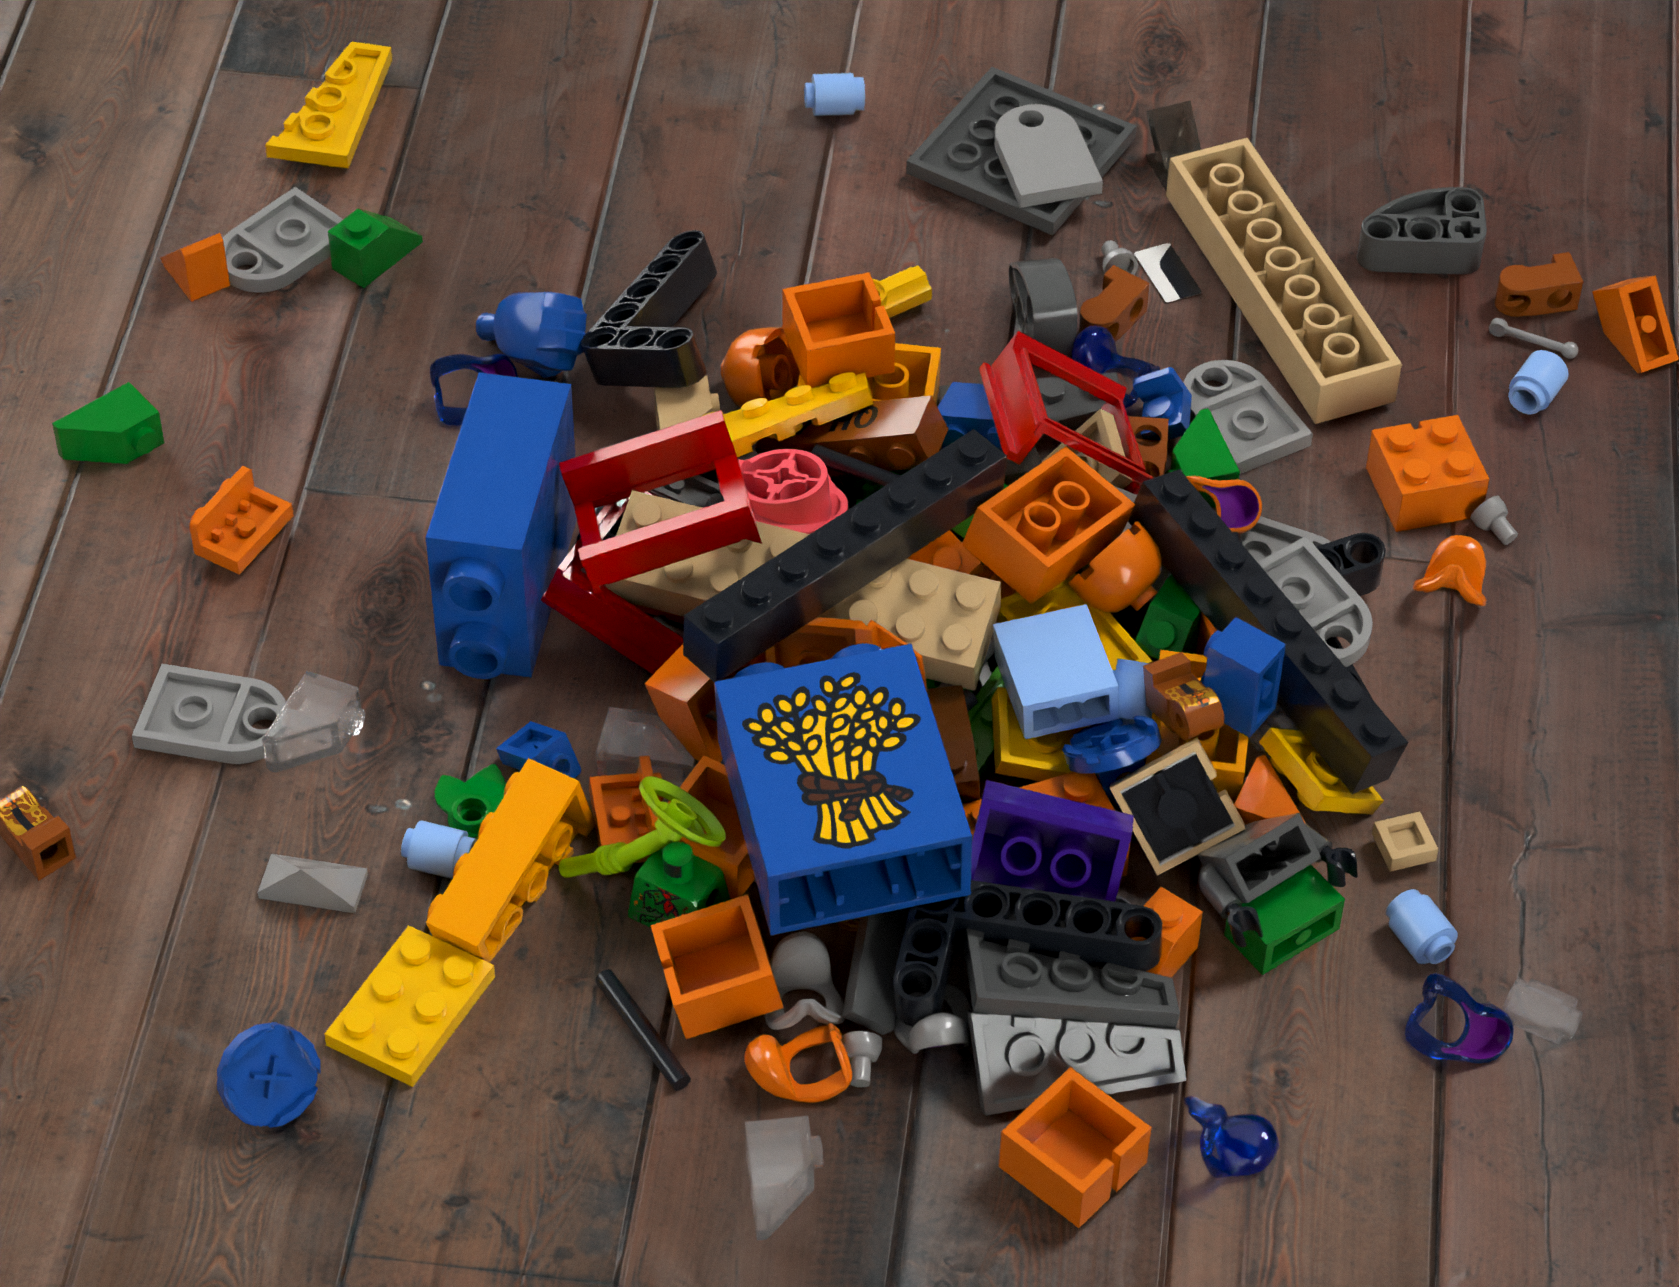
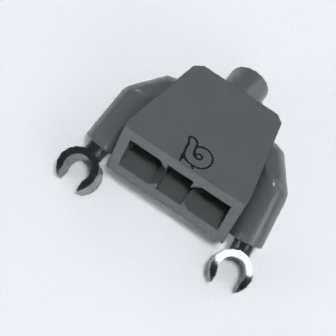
(1260, 860)

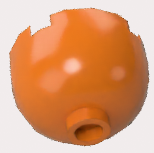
(759, 366)
(1121, 573)

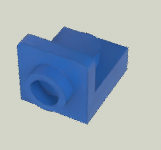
(1164, 397)
(541, 745)

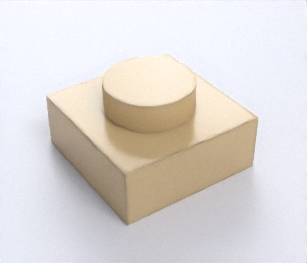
(1405, 841)

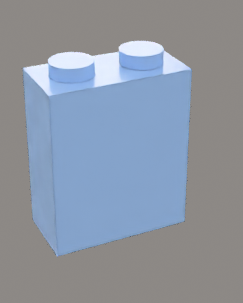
(1056, 671)

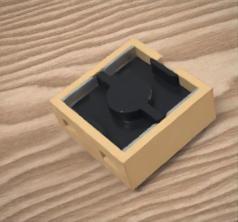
(1177, 806)

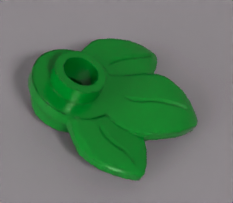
(470, 799)

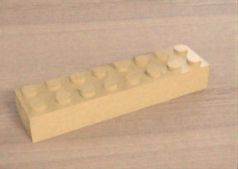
(1283, 281)
(933, 608)

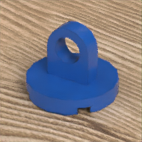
(1112, 749)
(268, 1075)

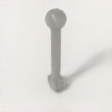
(1500, 327)

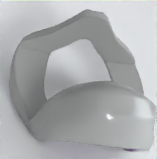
(804, 963)
(938, 1028)

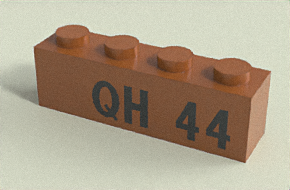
(885, 434)

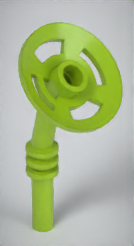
(675, 820)

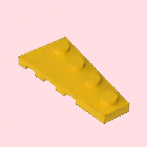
(337, 111)
(785, 415)

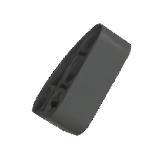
(1425, 233)
(1044, 302)

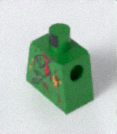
(674, 885)

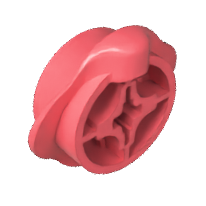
(792, 490)

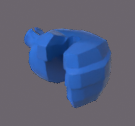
(537, 330)

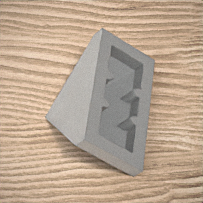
(312, 883)

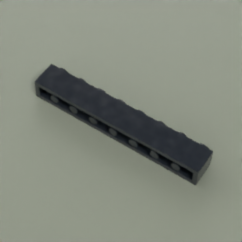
(842, 556)
(1230, 583)

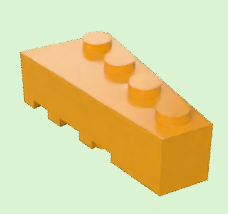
(510, 860)

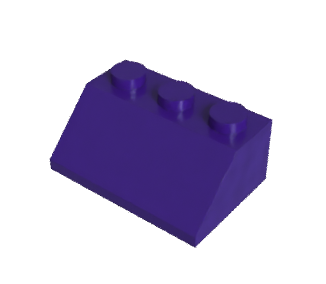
(1049, 843)

